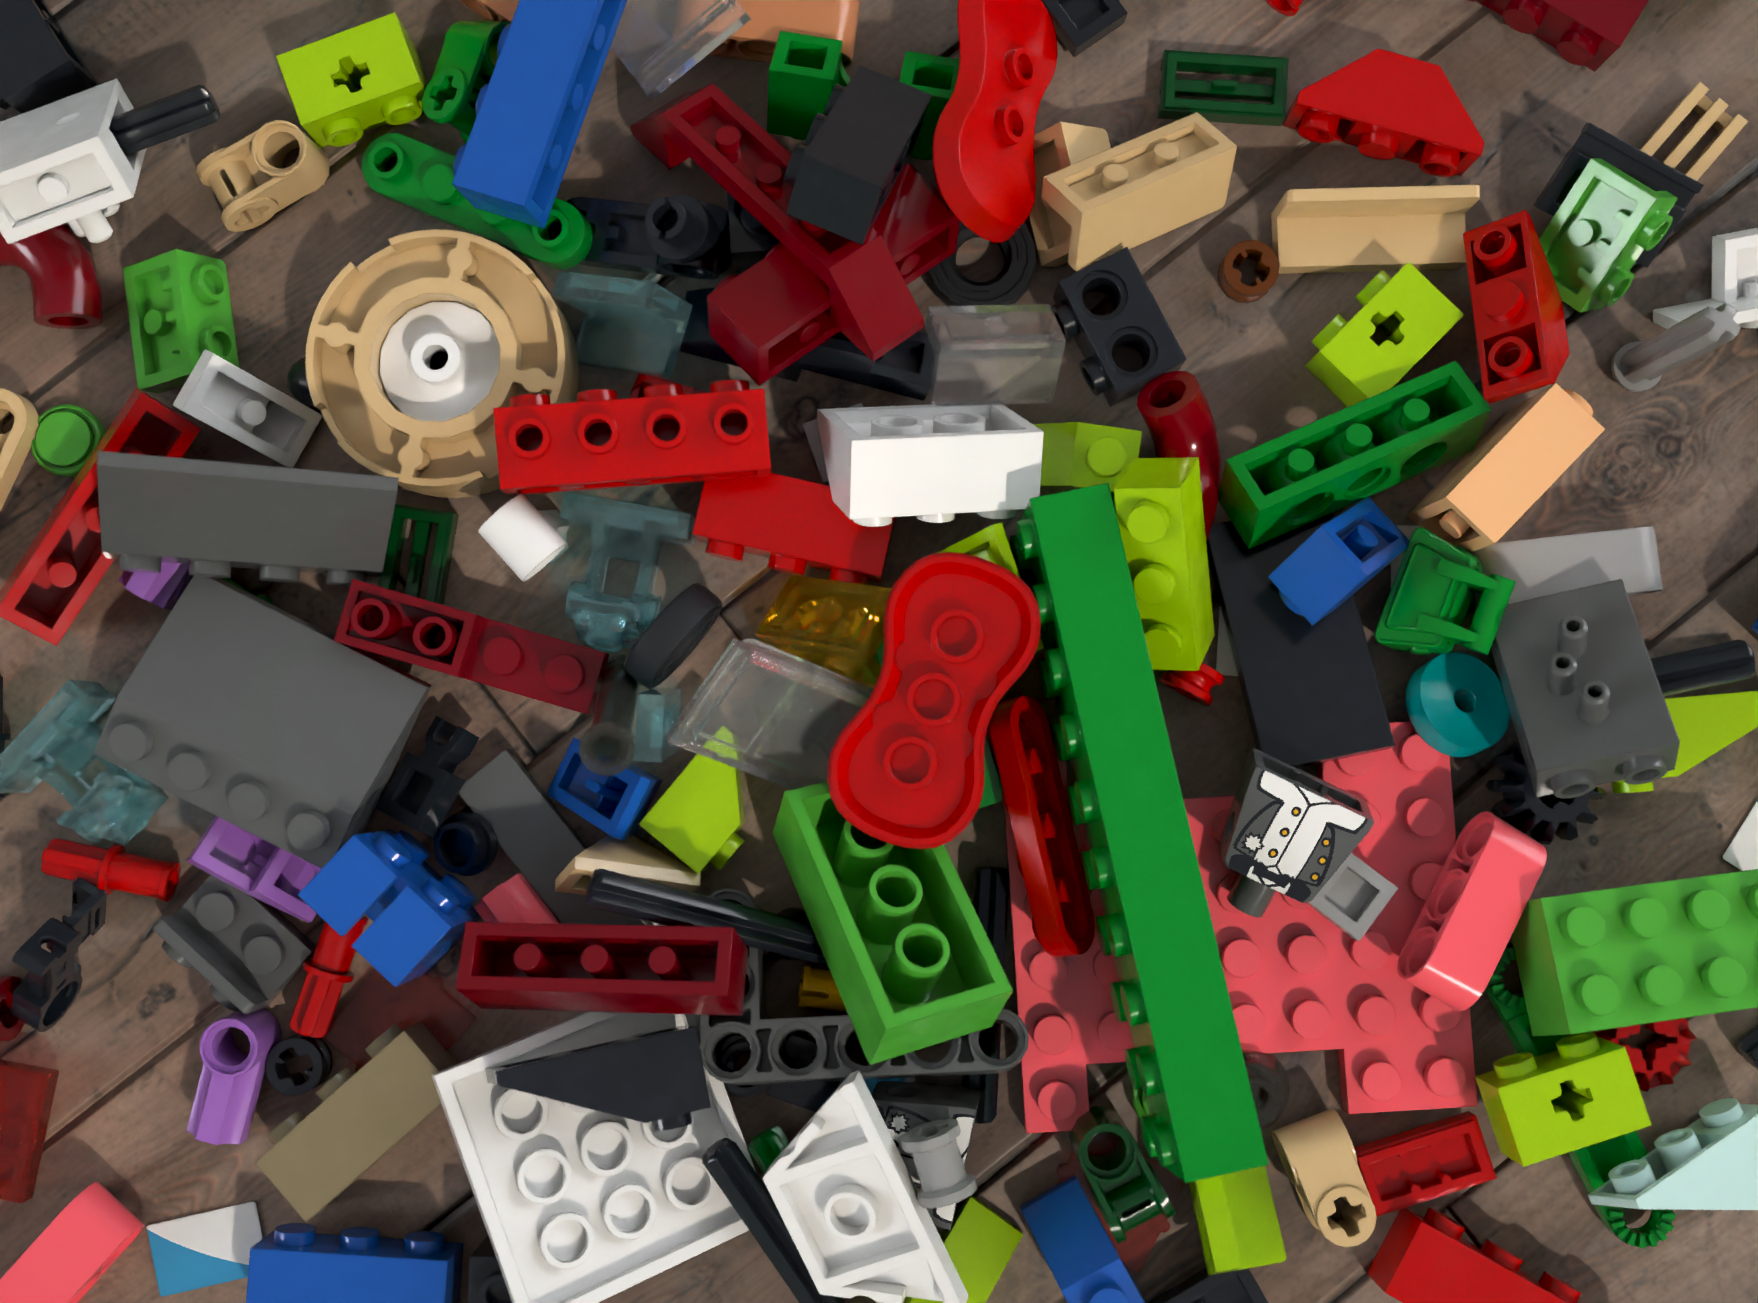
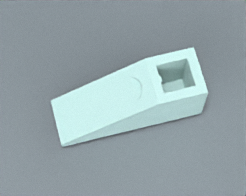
(1693, 1167)

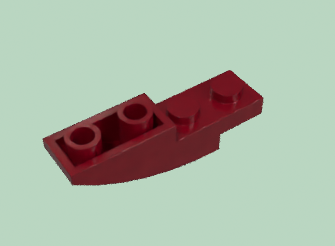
(471, 647)

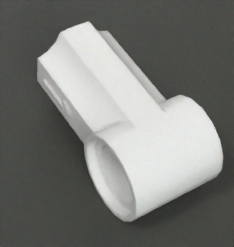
(526, 536)

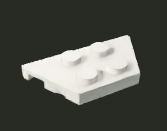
(858, 1207)

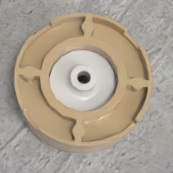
(422, 351)

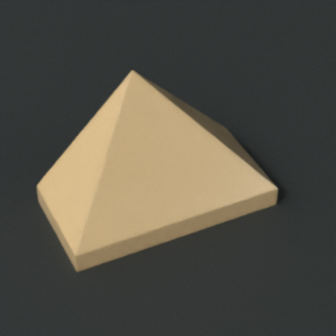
(629, 858)

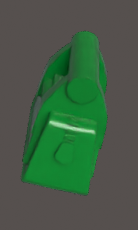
(1434, 596)

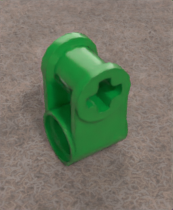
(461, 72)

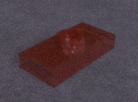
(24, 1118)

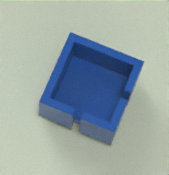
(411, 905)

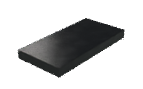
(1302, 684)

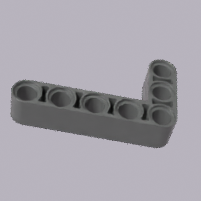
(832, 1038)

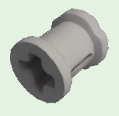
(938, 1163)

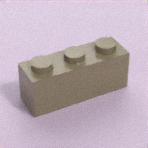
(357, 1120)

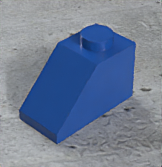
(1338, 560)
(1079, 1247)

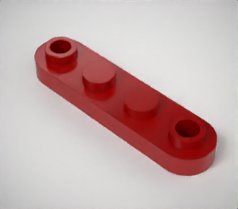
(1041, 827)

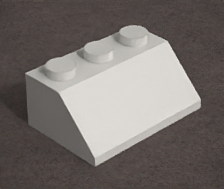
(930, 461)

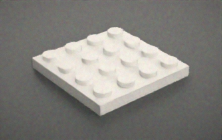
(580, 1194)

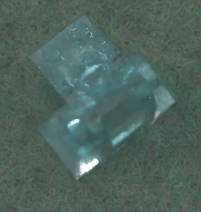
(626, 534)
(60, 747)

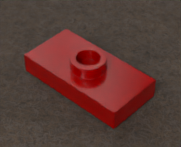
(1425, 1163)

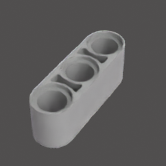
(1575, 562)

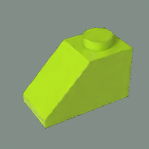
(1085, 455)
(700, 814)

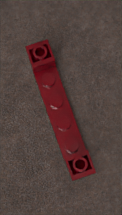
(863, 280)

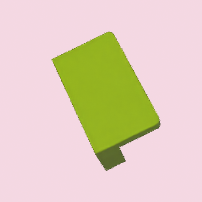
(1237, 1221)

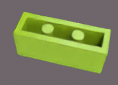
(1167, 558)

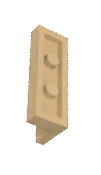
(1141, 188)
(1372, 228)

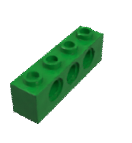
(1352, 454)

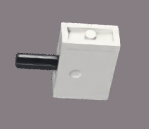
(86, 156)

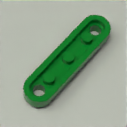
(424, 184)

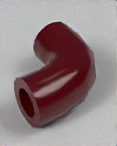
(60, 277)
(1184, 427)

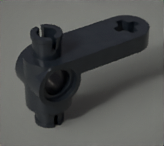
(662, 237)

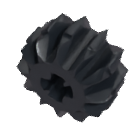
(1531, 814)

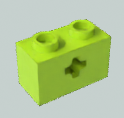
(327, 75)
(1409, 313)
(1595, 1107)

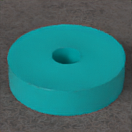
(1438, 719)

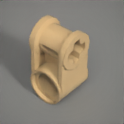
(253, 176)
(1322, 1169)

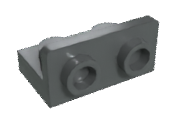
(235, 944)

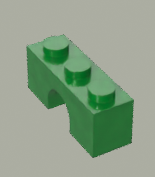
(809, 68)

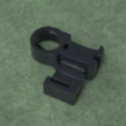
(55, 977)

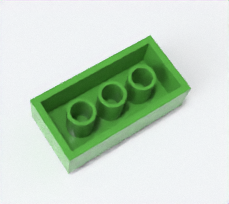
(890, 929)
(1639, 953)

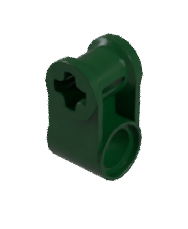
(1122, 1179)

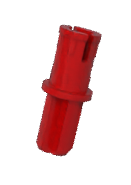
(111, 868)
(325, 980)

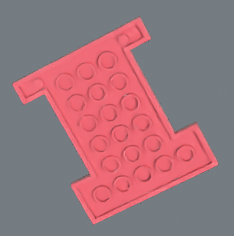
(1288, 973)

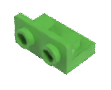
(1602, 234)
(175, 313)

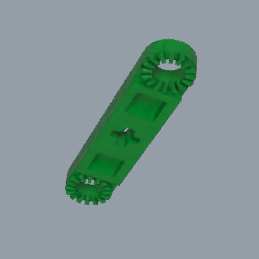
(1594, 1160)

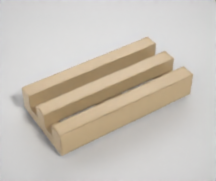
(1711, 115)

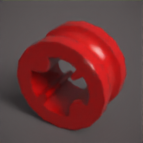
(1193, 684)

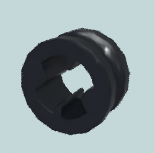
(295, 1083)

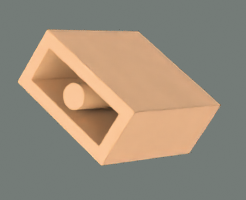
(1508, 469)

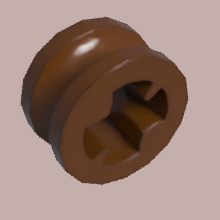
(1266, 265)

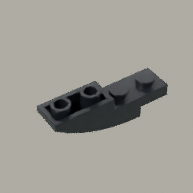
(901, 371)

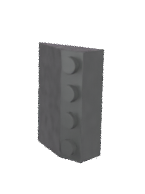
(243, 518)
(263, 720)

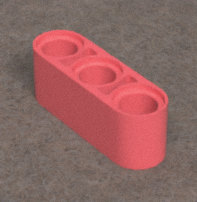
(1472, 911)
(72, 1250)

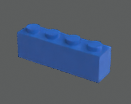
(535, 106)

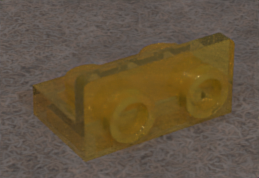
(829, 625)

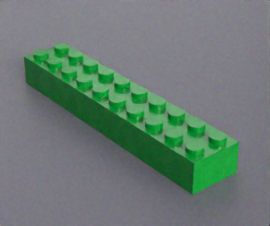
(1138, 839)

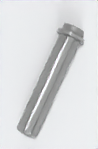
(1642, 364)

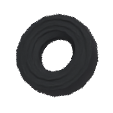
(1004, 289)
(673, 635)

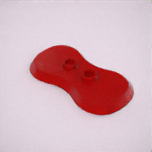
(989, 122)
(916, 747)

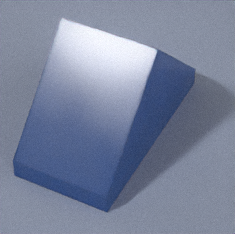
(608, 802)

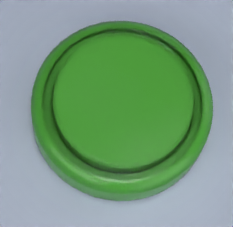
(66, 439)

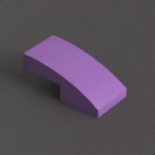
(255, 867)

